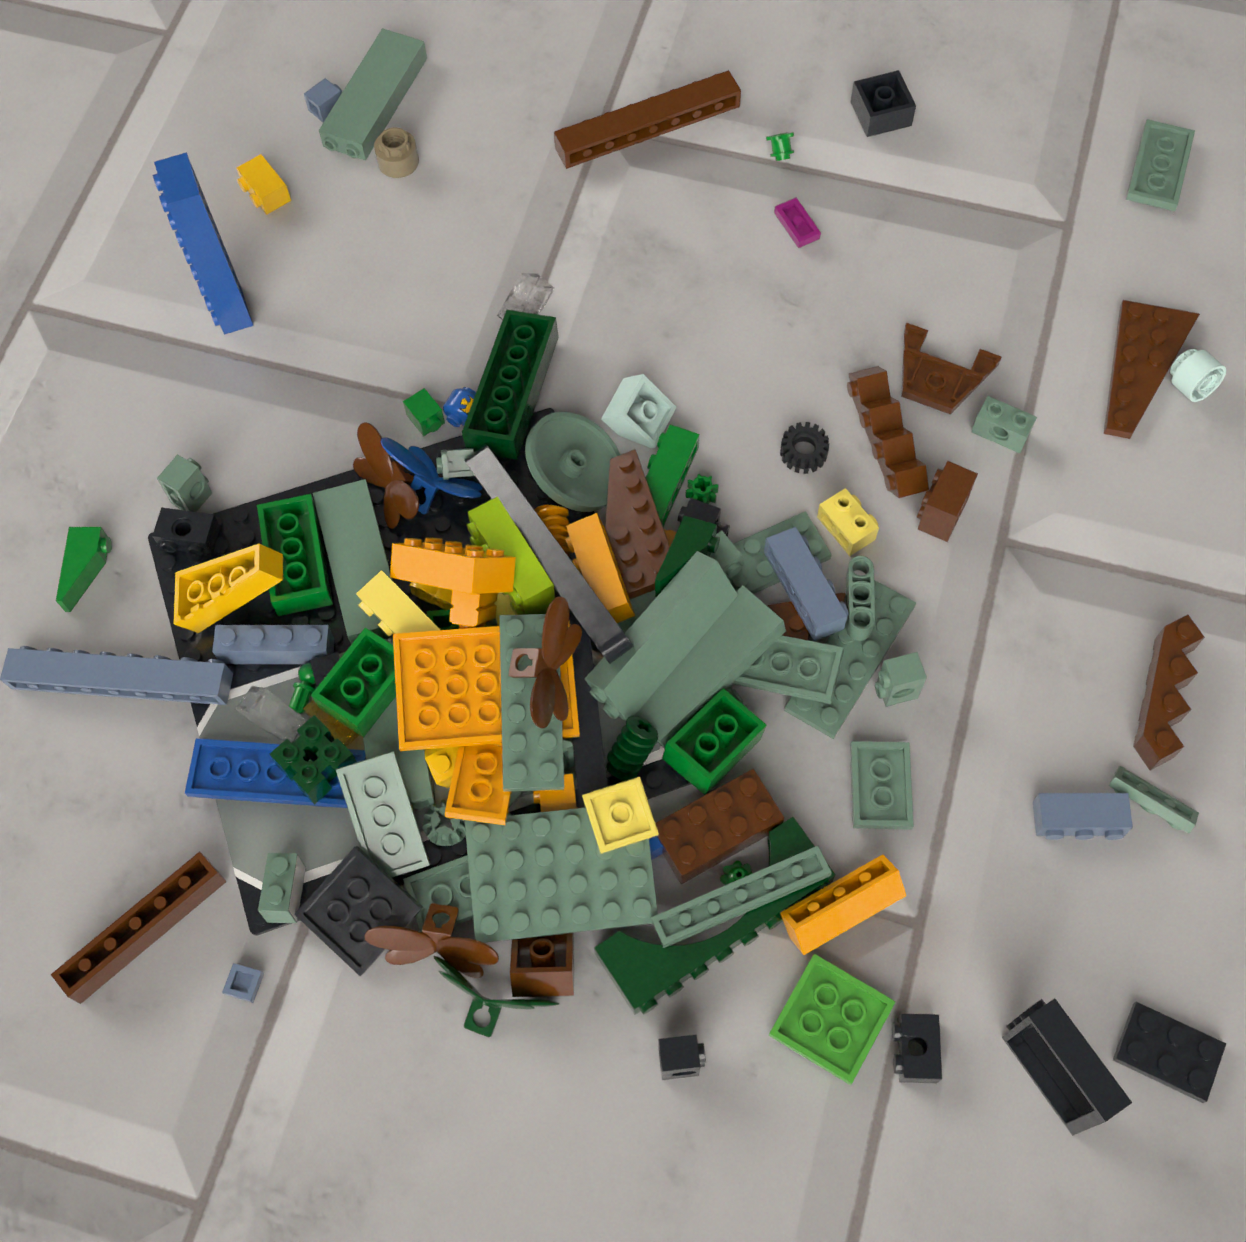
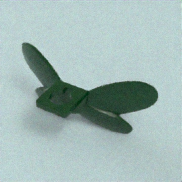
(478, 1001)

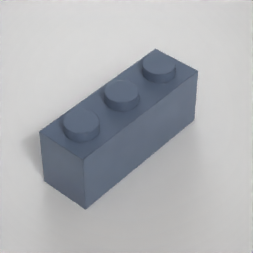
(1082, 815)

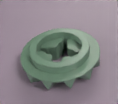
(442, 836)

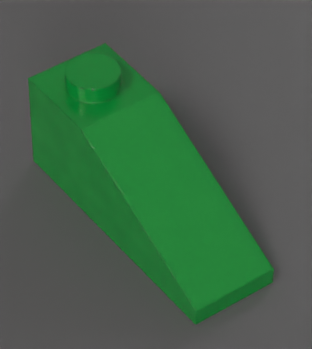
(82, 561)

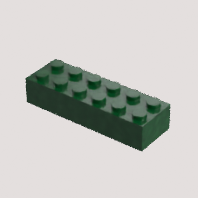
(511, 383)

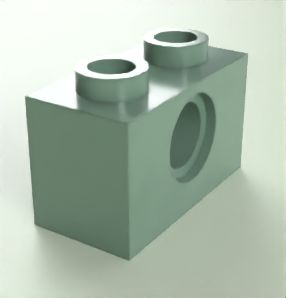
(1003, 424)
(185, 484)
(900, 679)

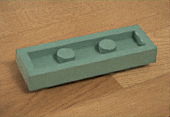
(1154, 800)

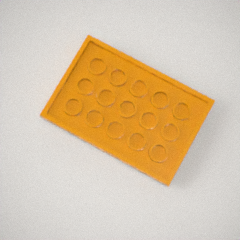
(453, 689)

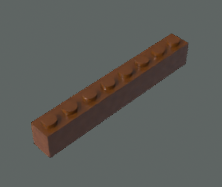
(647, 119)

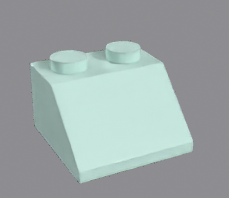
(639, 411)

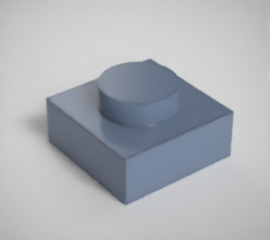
(243, 983)

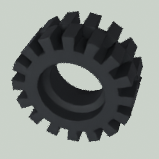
(809, 435)

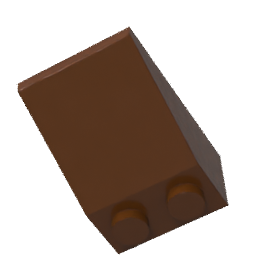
(542, 966)

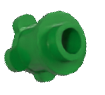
(781, 145)

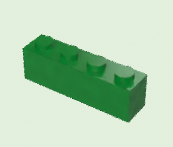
(670, 467)

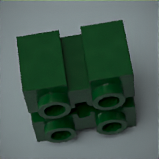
(297, 764)

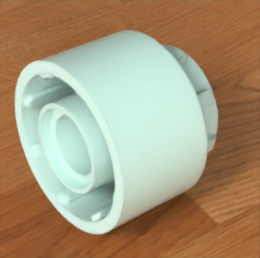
(1197, 374)

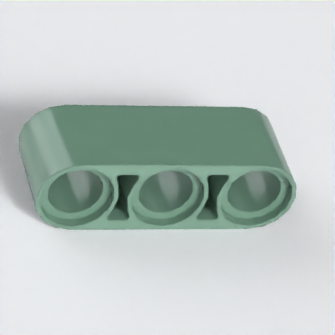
(863, 586)

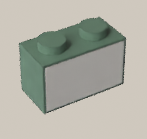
(282, 887)

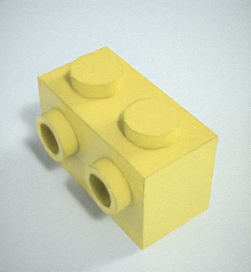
(848, 521)

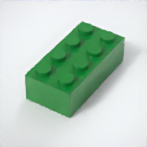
(295, 531)

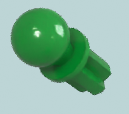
(303, 689)

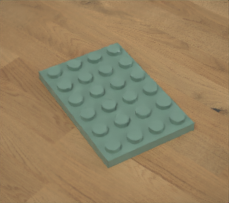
(550, 879)

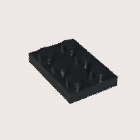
(1169, 1052)

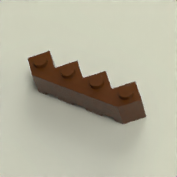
(889, 440)
(1162, 702)

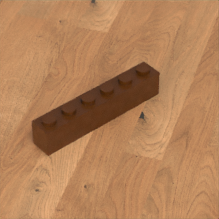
(138, 928)

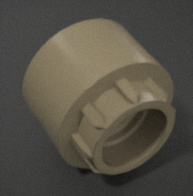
(396, 153)

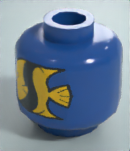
(458, 406)

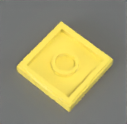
(620, 815)

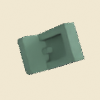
(453, 464)

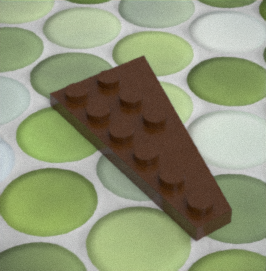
(1143, 353)
(634, 525)

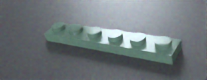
(741, 896)

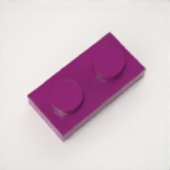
(797, 222)

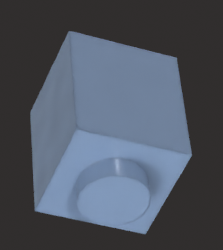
(322, 98)

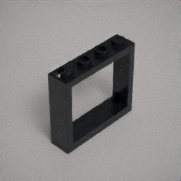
(1077, 1059)

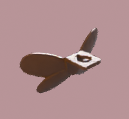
(381, 471)
(558, 645)
(410, 946)

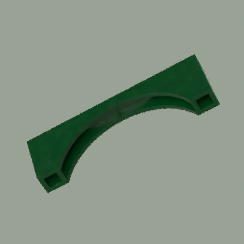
(649, 971)

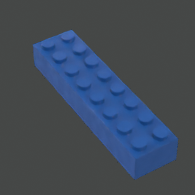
(201, 242)

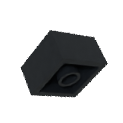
(883, 103)

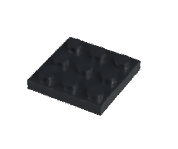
(353, 901)

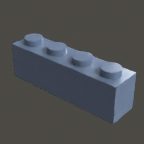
(805, 583)
(272, 643)

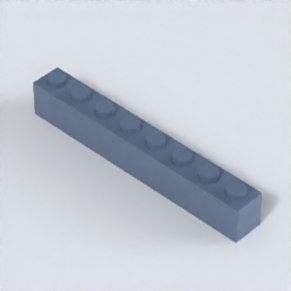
(117, 675)

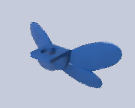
(426, 474)

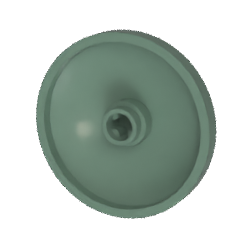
(571, 460)

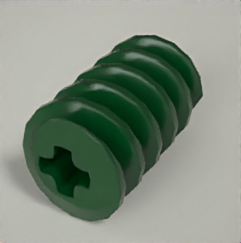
(631, 748)

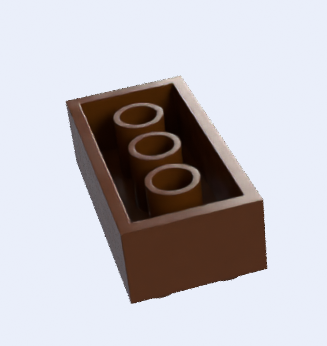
(718, 826)

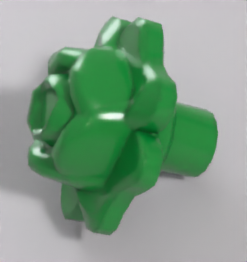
(735, 872)

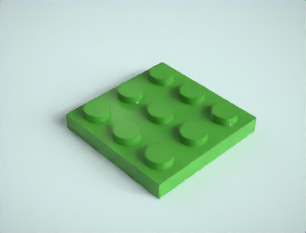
(832, 1019)

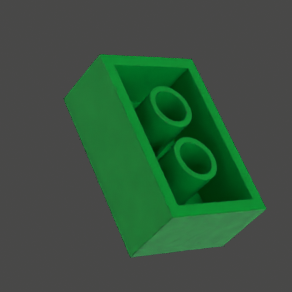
(359, 683)
(713, 741)

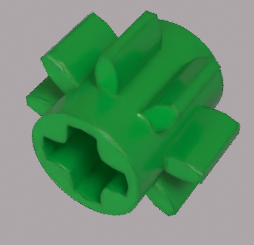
(703, 484)

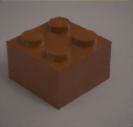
(945, 500)

